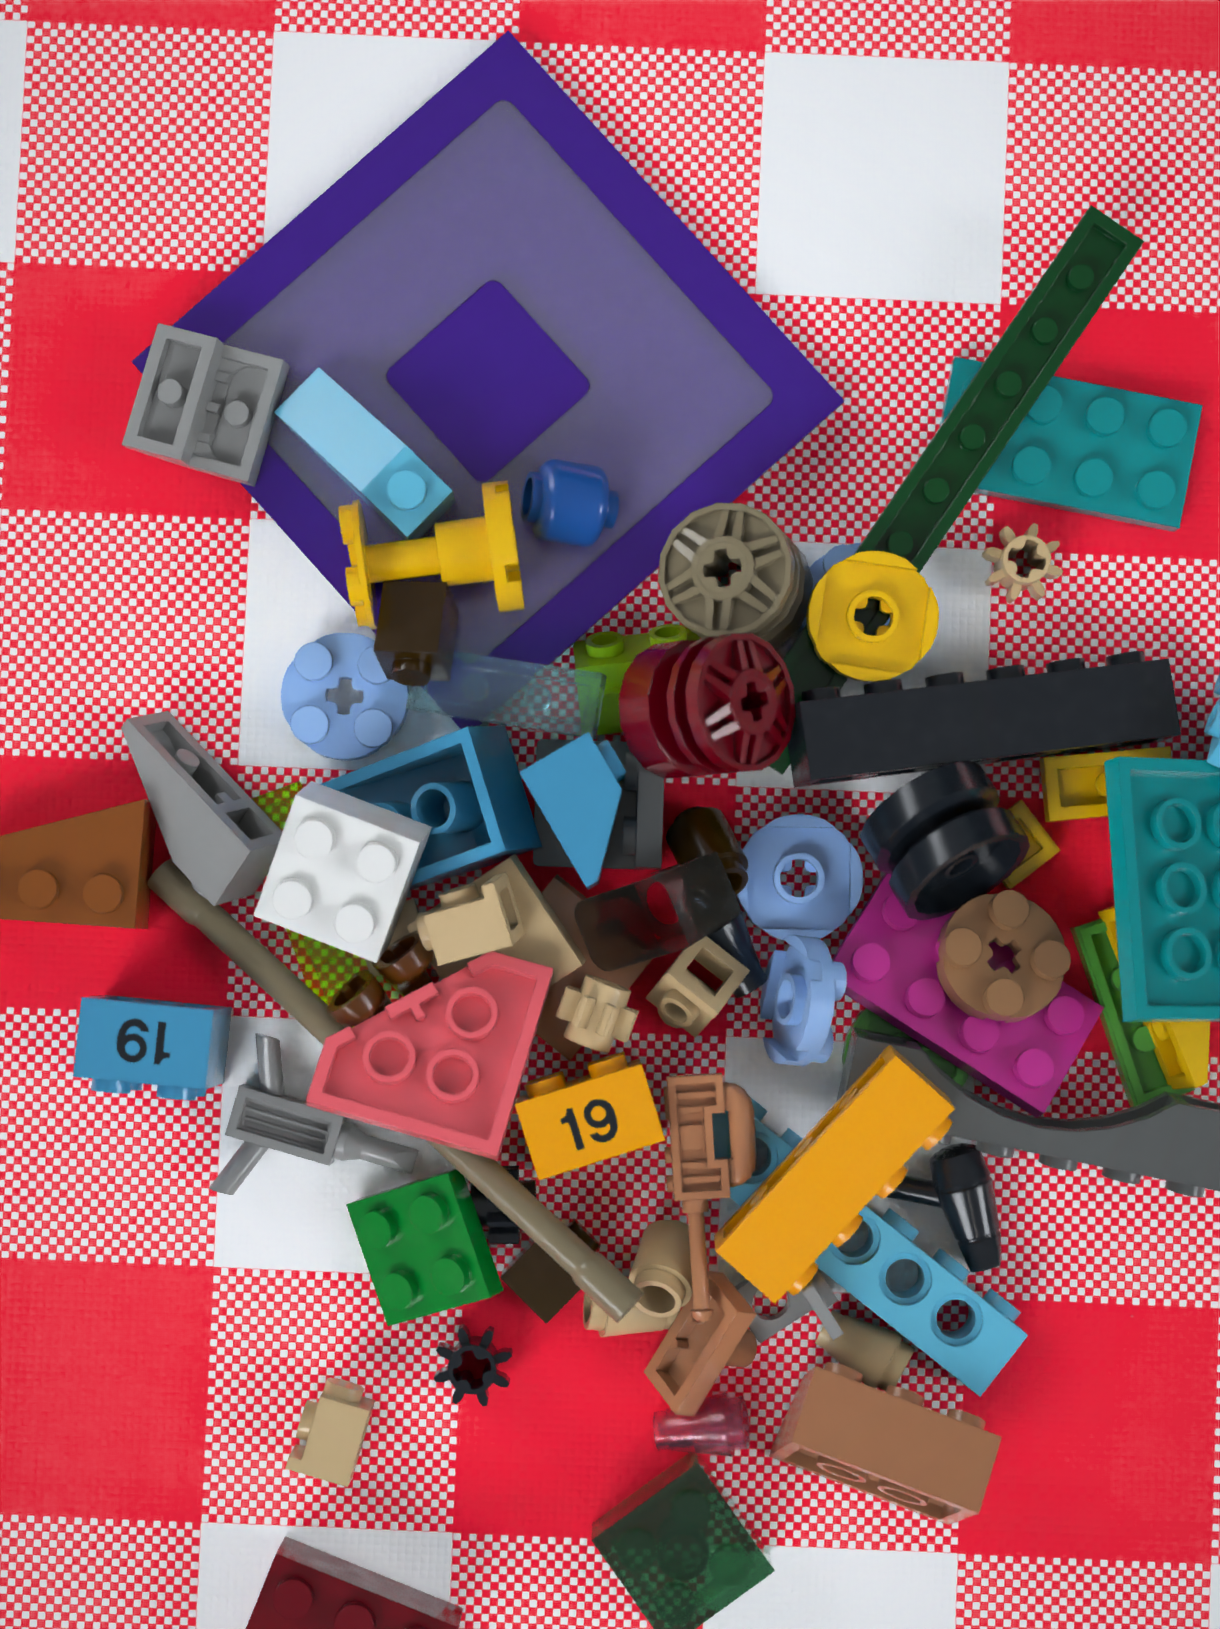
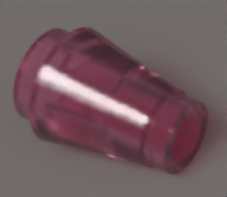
(716, 1428)

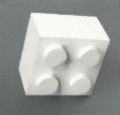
(342, 871)

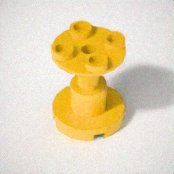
(459, 552)

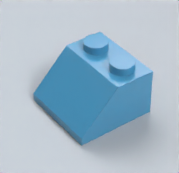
(580, 800)

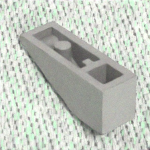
(204, 815)

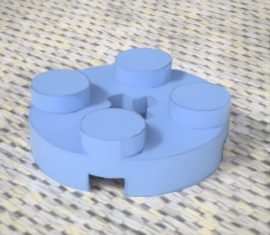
(316, 720)
(824, 853)
(801, 1001)

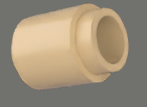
(663, 1268)

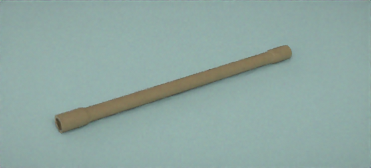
(588, 1268)

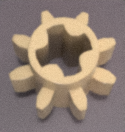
(1038, 556)
(597, 1013)

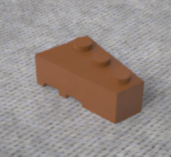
(81, 869)

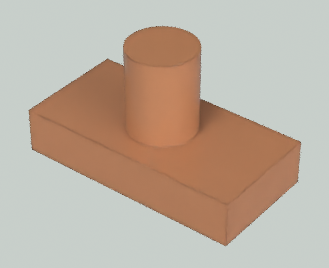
(697, 1352)

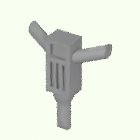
(286, 1124)

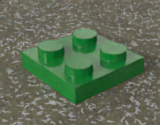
(424, 1247)

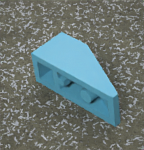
(366, 456)

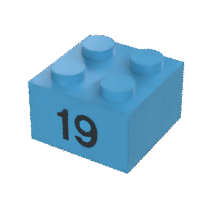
(152, 1043)

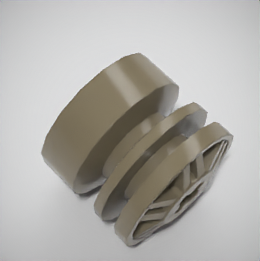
(763, 598)

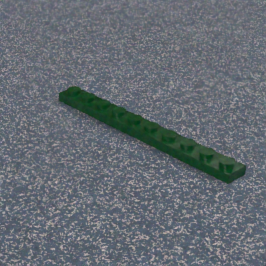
(984, 419)

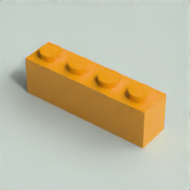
(833, 1175)

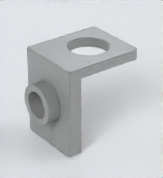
(814, 1296)

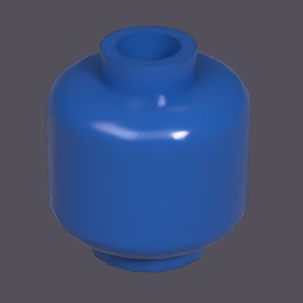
(569, 503)

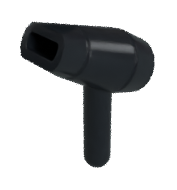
(967, 1197)

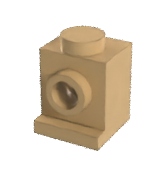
(471, 921)
(686, 999)
(332, 1432)

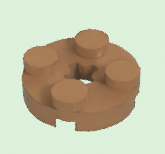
(1037, 949)

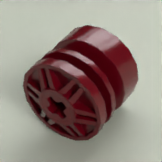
(707, 706)

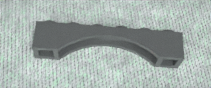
(1160, 1139)

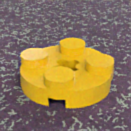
(901, 593)

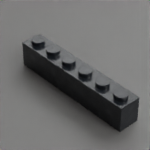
(982, 720)

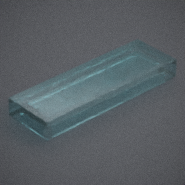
(515, 695)

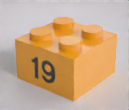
(588, 1116)

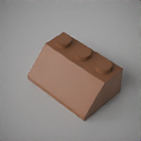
(887, 1444)

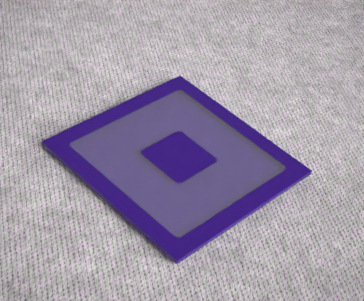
(508, 306)

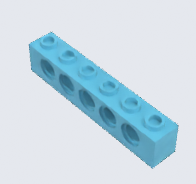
(969, 1353)

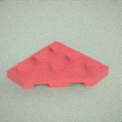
(440, 1057)

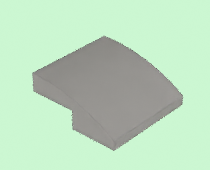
(206, 404)

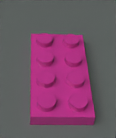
(895, 976)

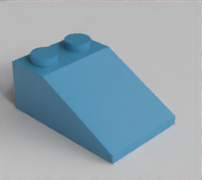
(462, 789)

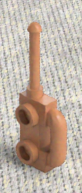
(695, 1170)

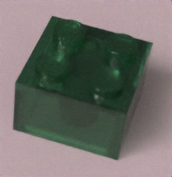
(682, 1546)

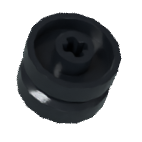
(944, 840)

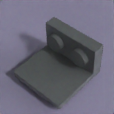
(638, 824)

